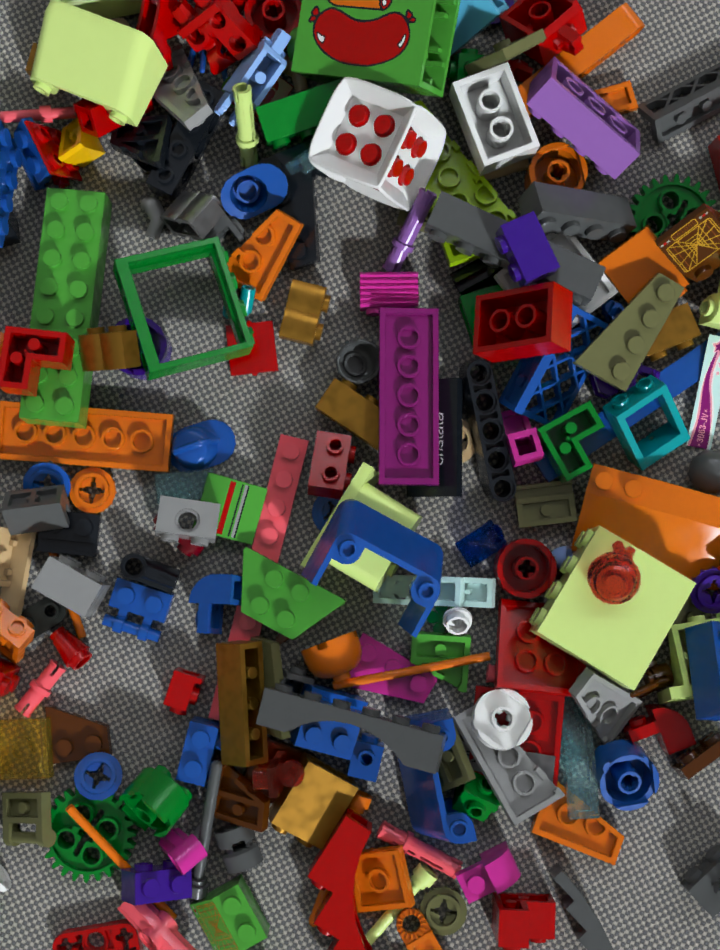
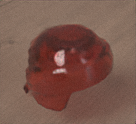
(614, 575)

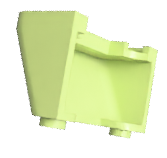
(97, 61)

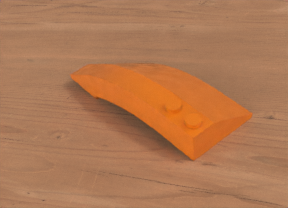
(656, 517)

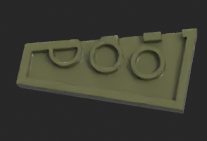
(625, 342)

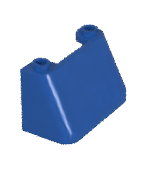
(427, 808)

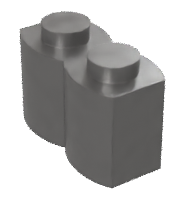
(193, 214)

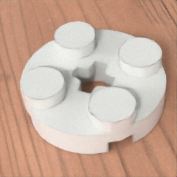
(485, 723)

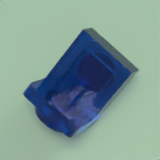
(481, 543)

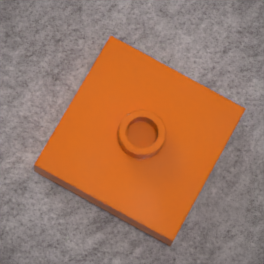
(383, 880)

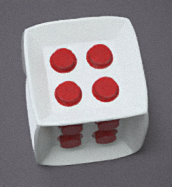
(377, 142)

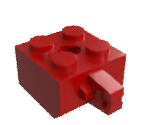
(560, 19)

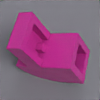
(521, 439)
(493, 873)

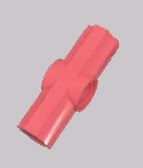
(155, 927)

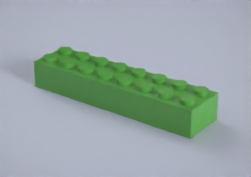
(68, 298)

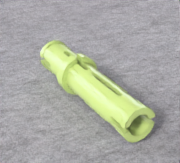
(247, 136)

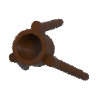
(655, 678)

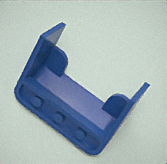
(361, 527)

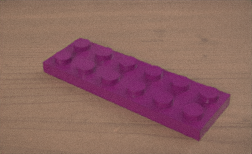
(408, 396)

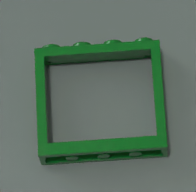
(227, 283)

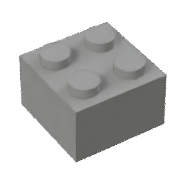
(71, 585)

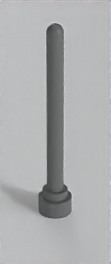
(199, 880)

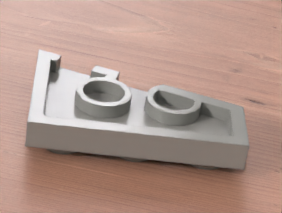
(603, 703)

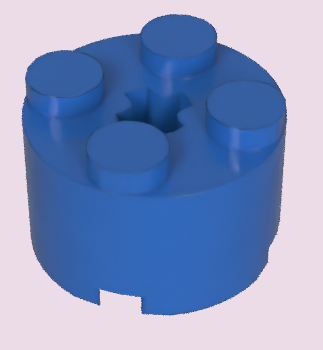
(625, 774)

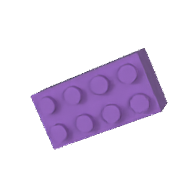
(583, 119)

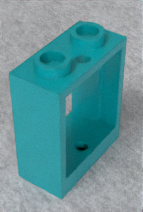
(658, 442)

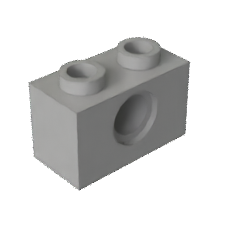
(173, 508)

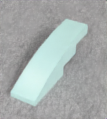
(453, 591)

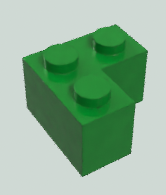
(562, 437)

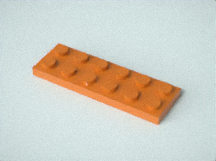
(110, 440)

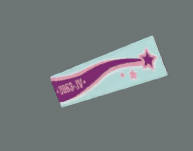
(707, 398)

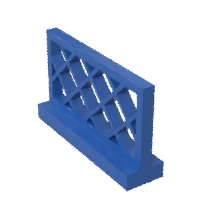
(528, 374)

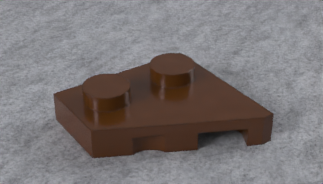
(76, 736)

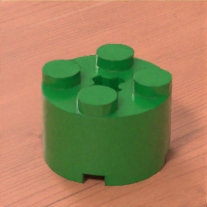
(155, 800)

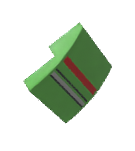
(239, 506)

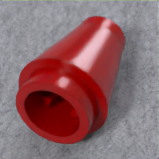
(71, 649)

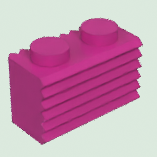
(388, 290)

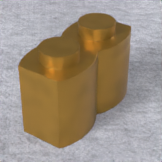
(303, 313)
(109, 349)

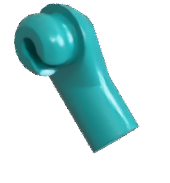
(247, 295)

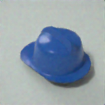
(254, 190)
(202, 445)

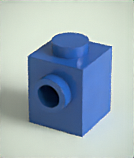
(366, 758)

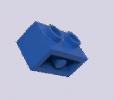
(199, 751)

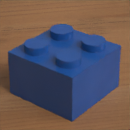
(329, 736)

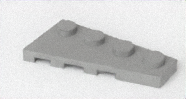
(182, 93)

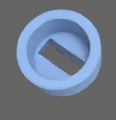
(561, 554)

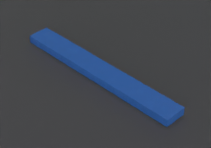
(676, 376)

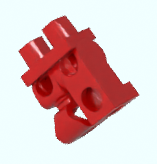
(212, 21)

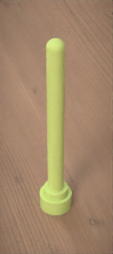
(421, 878)

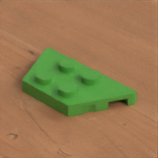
(282, 596)

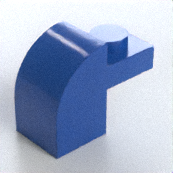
(212, 594)

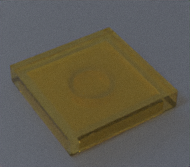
(26, 748)

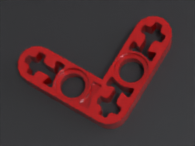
(110, 932)

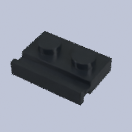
(78, 539)

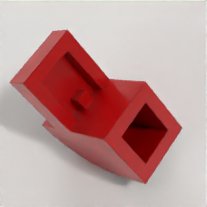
(668, 725)

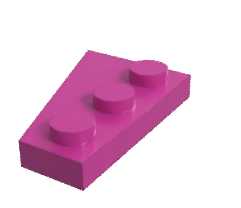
(380, 658)

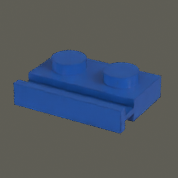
(30, 156)

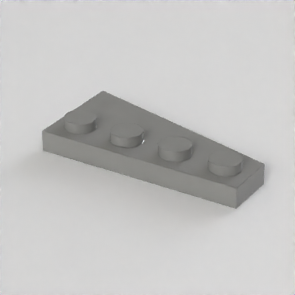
(511, 774)

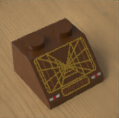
(694, 243)

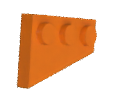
(265, 253)
(587, 836)

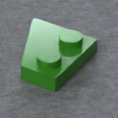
(437, 646)

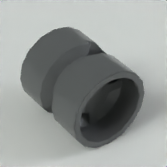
(241, 856)

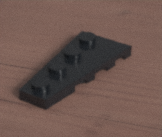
(301, 205)

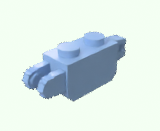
(259, 69)

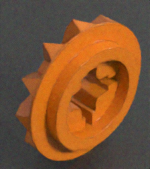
(83, 480)

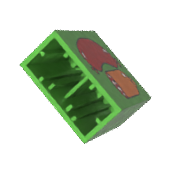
(379, 41)

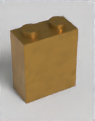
(315, 804)

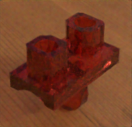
(277, 774)

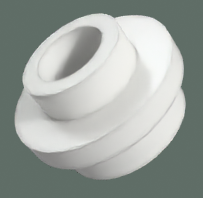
(457, 620)

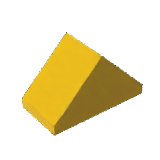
(78, 147)

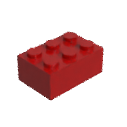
(523, 322)

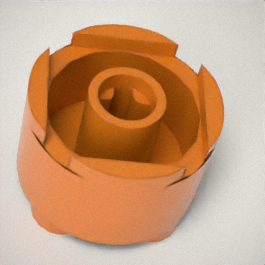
(561, 161)

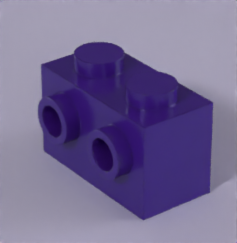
(526, 250)
(154, 883)

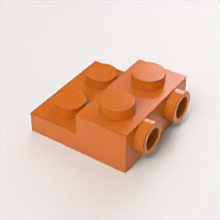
(15, 633)

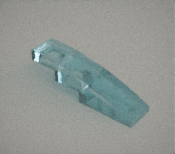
(578, 763)

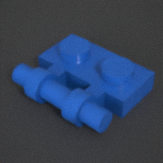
(139, 600)

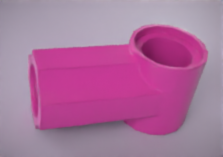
(182, 849)

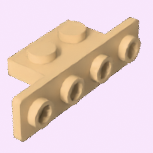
(14, 567)

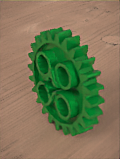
(651, 207)
(83, 862)

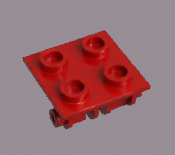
(48, 142)

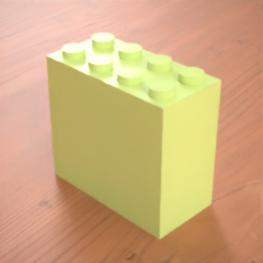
(607, 637)

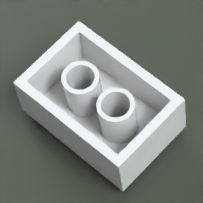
(493, 119)

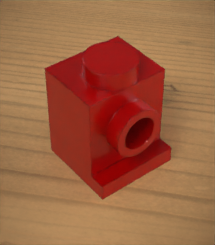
(183, 690)

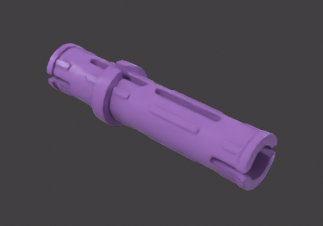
(404, 241)

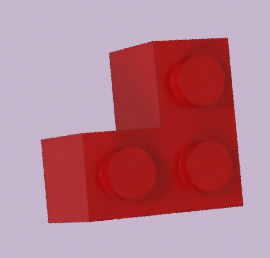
(26, 352)
(522, 919)

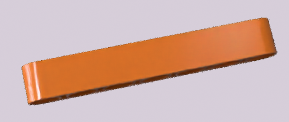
(598, 45)

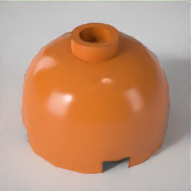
(334, 657)

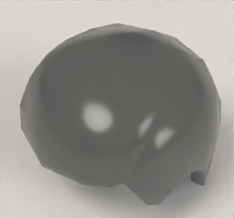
(358, 361)
(705, 471)

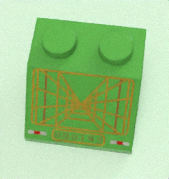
(231, 916)

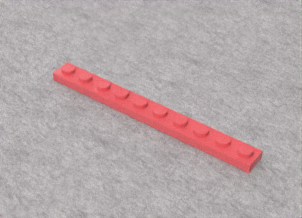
(271, 527)

